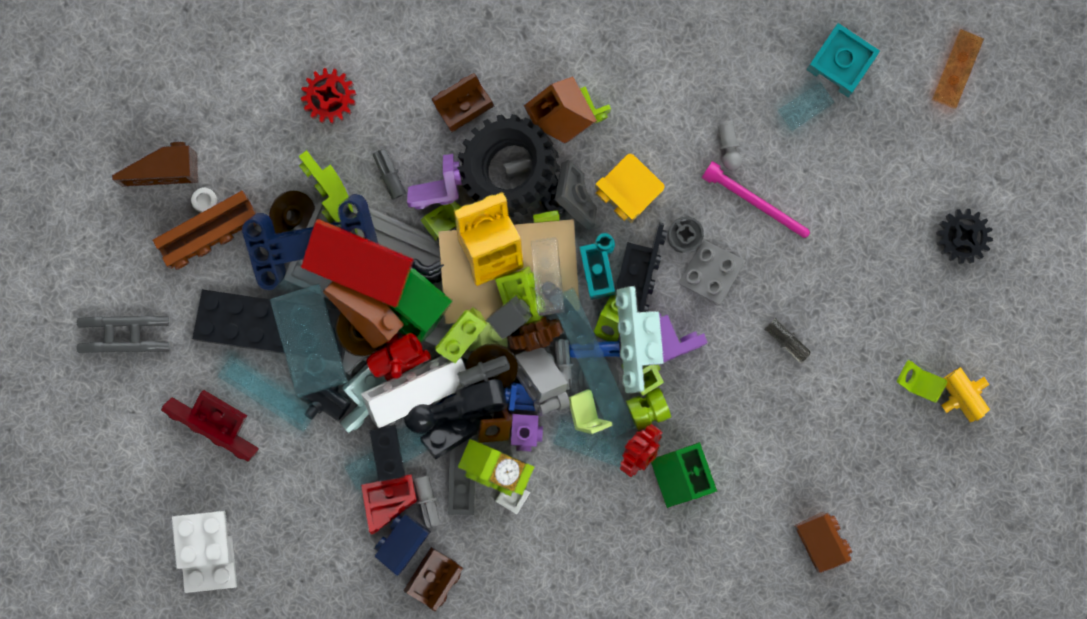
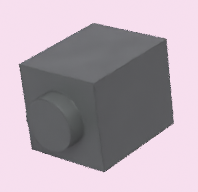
(509, 317)

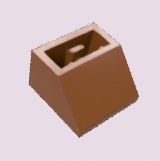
(561, 110)
(823, 541)

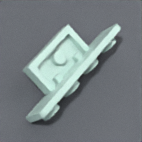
(639, 339)
(360, 383)

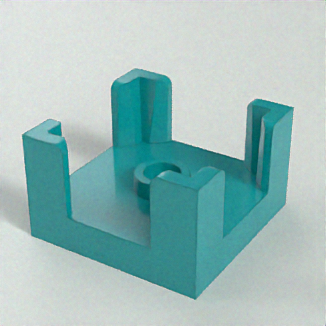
(843, 59)

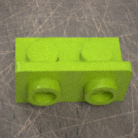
(520, 285)
(461, 335)

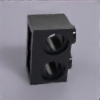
(387, 453)

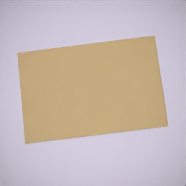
(457, 274)

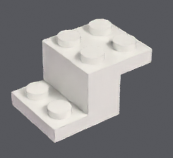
(204, 551)

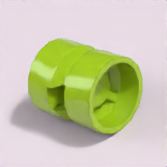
(648, 409)

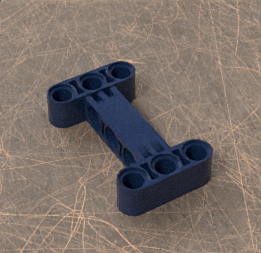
(292, 245)

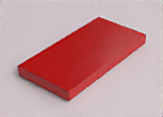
(357, 263)

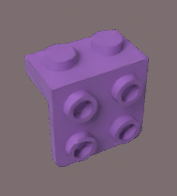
(441, 191)

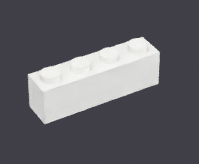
(418, 386)

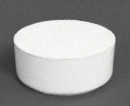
(203, 199)

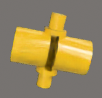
(965, 395)

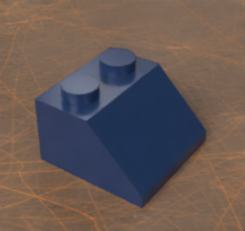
(401, 544)

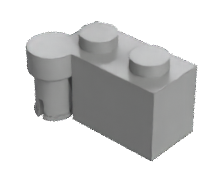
(542, 380)

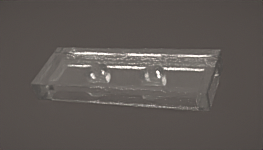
(547, 276)

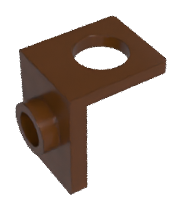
(502, 421)

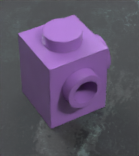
(525, 432)

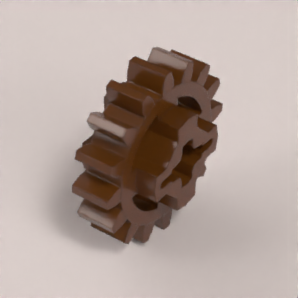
(535, 334)

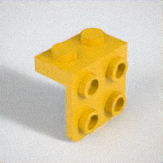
(629, 188)

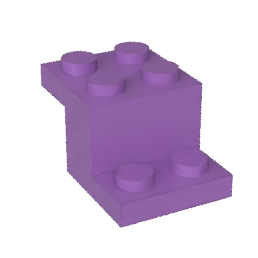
(670, 344)

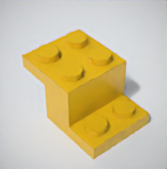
(489, 239)

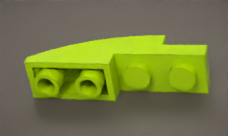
(327, 184)

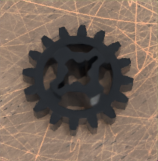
(971, 243)

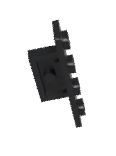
(638, 267)

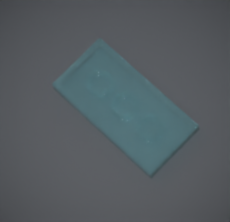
(308, 340)

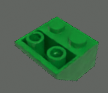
(420, 306)
(683, 475)

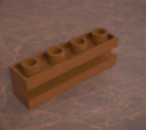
(204, 231)

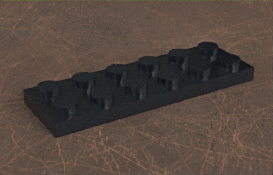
(242, 322)

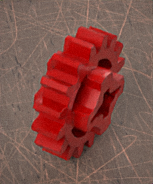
(326, 106)
(641, 450)

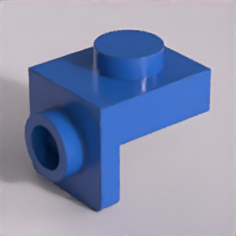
(518, 398)

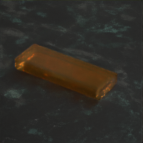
(957, 69)

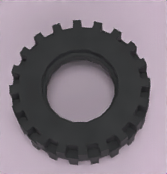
(493, 139)

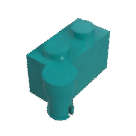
(597, 266)

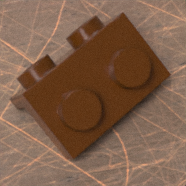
(462, 102)
(433, 579)

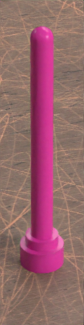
(715, 174)

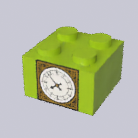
(495, 468)

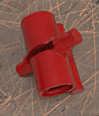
(397, 357)

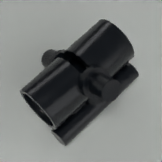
(327, 401)

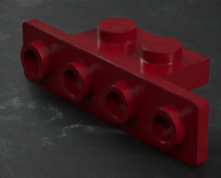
(214, 421)

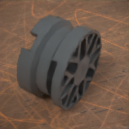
(685, 234)

